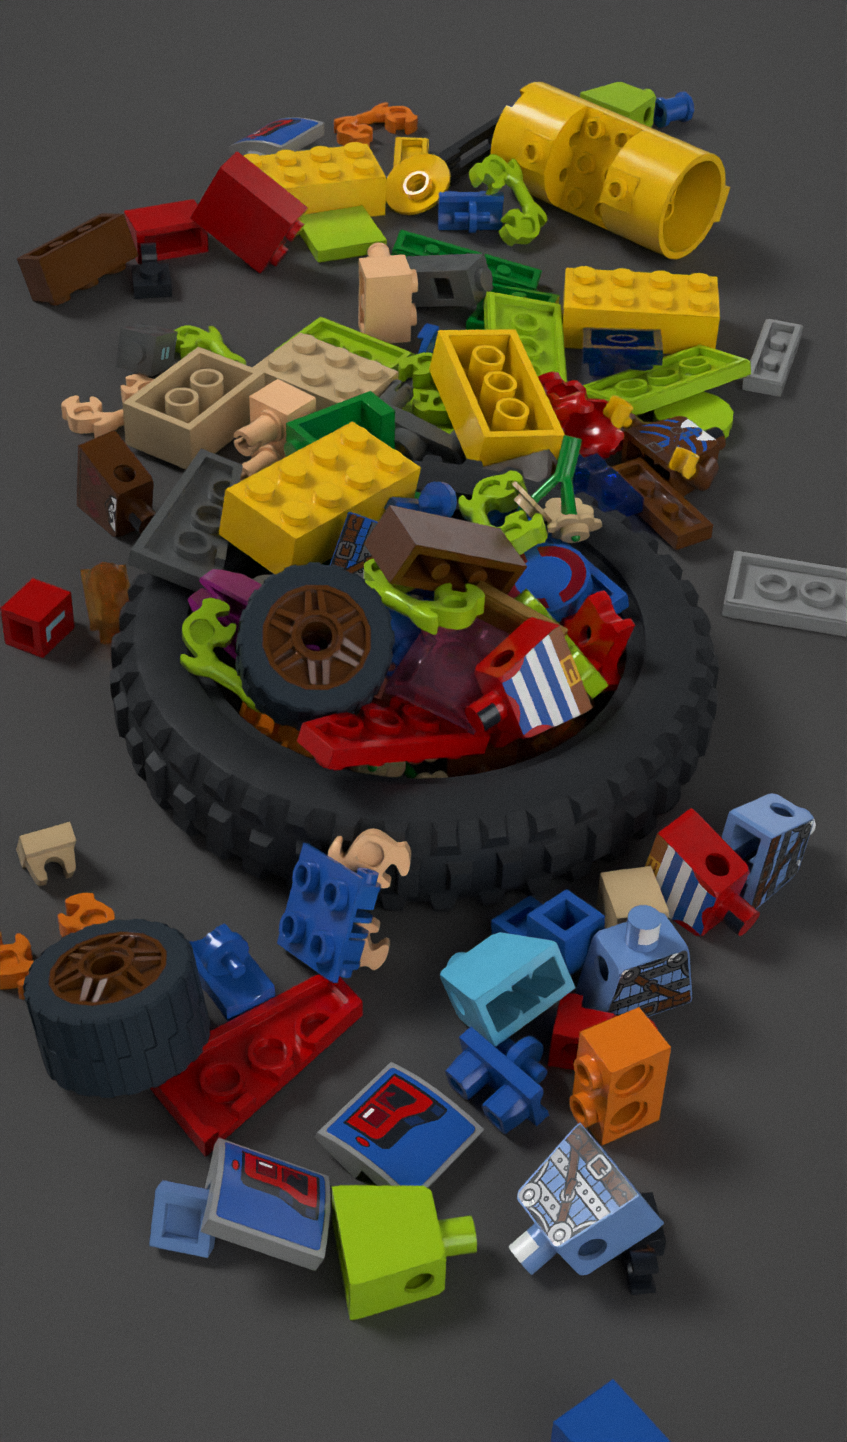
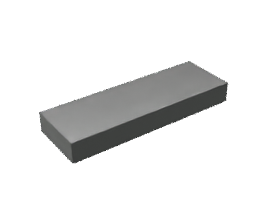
(773, 357)

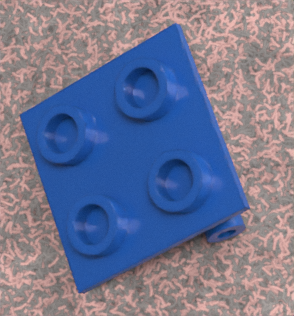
(322, 913)

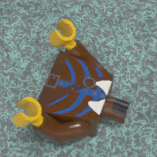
(671, 446)

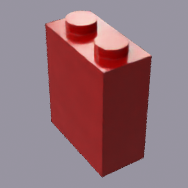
(250, 213)

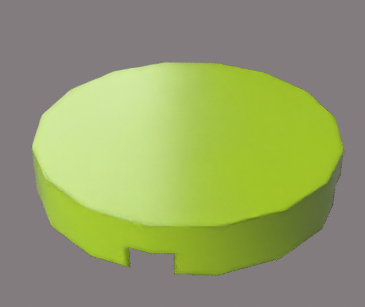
(702, 409)

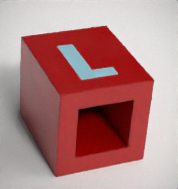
(37, 617)

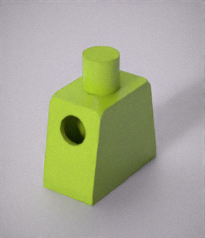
(624, 100)
(393, 1245)

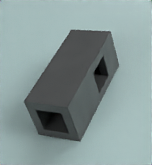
(450, 279)

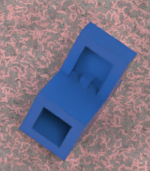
(561, 919)

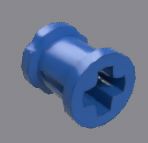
(672, 109)

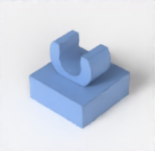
(179, 1218)

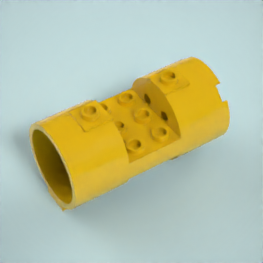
(612, 169)

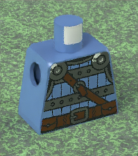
(772, 839)
(637, 966)
(581, 1208)

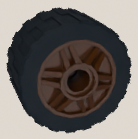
(321, 609)
(117, 1007)

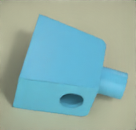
(505, 983)

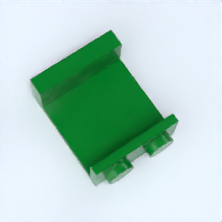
(364, 410)

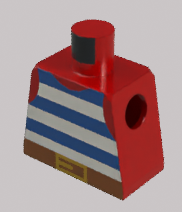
(528, 683)
(700, 877)

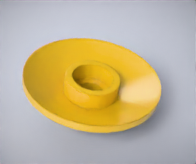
(416, 183)

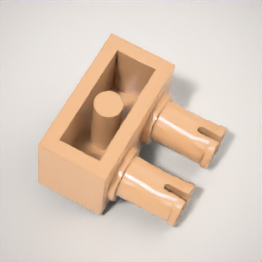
(386, 295)
(266, 433)

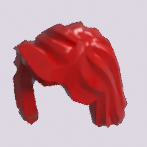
(582, 416)

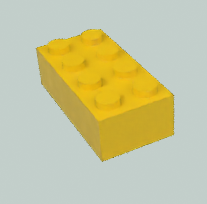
(328, 177)
(619, 298)
(493, 395)
(302, 501)

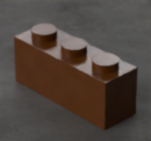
(78, 258)
(436, 550)

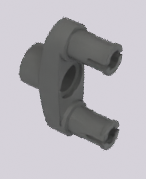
(416, 436)

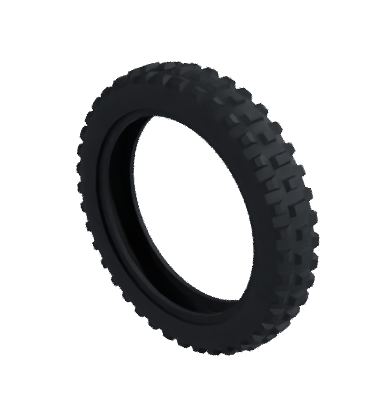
(465, 831)

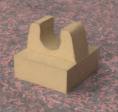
(47, 846)

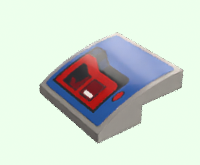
(279, 135)
(399, 1131)
(267, 1205)

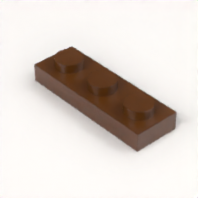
(665, 507)

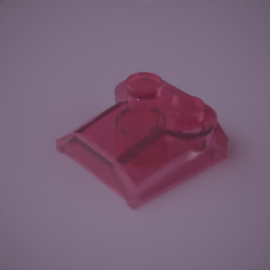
(441, 670)

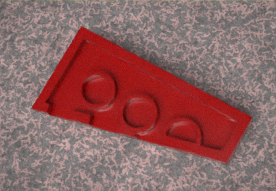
(386, 736)
(256, 1058)

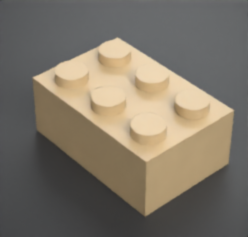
(325, 370)
(191, 407)

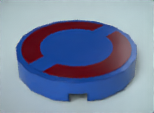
(556, 577)

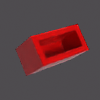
(169, 228)

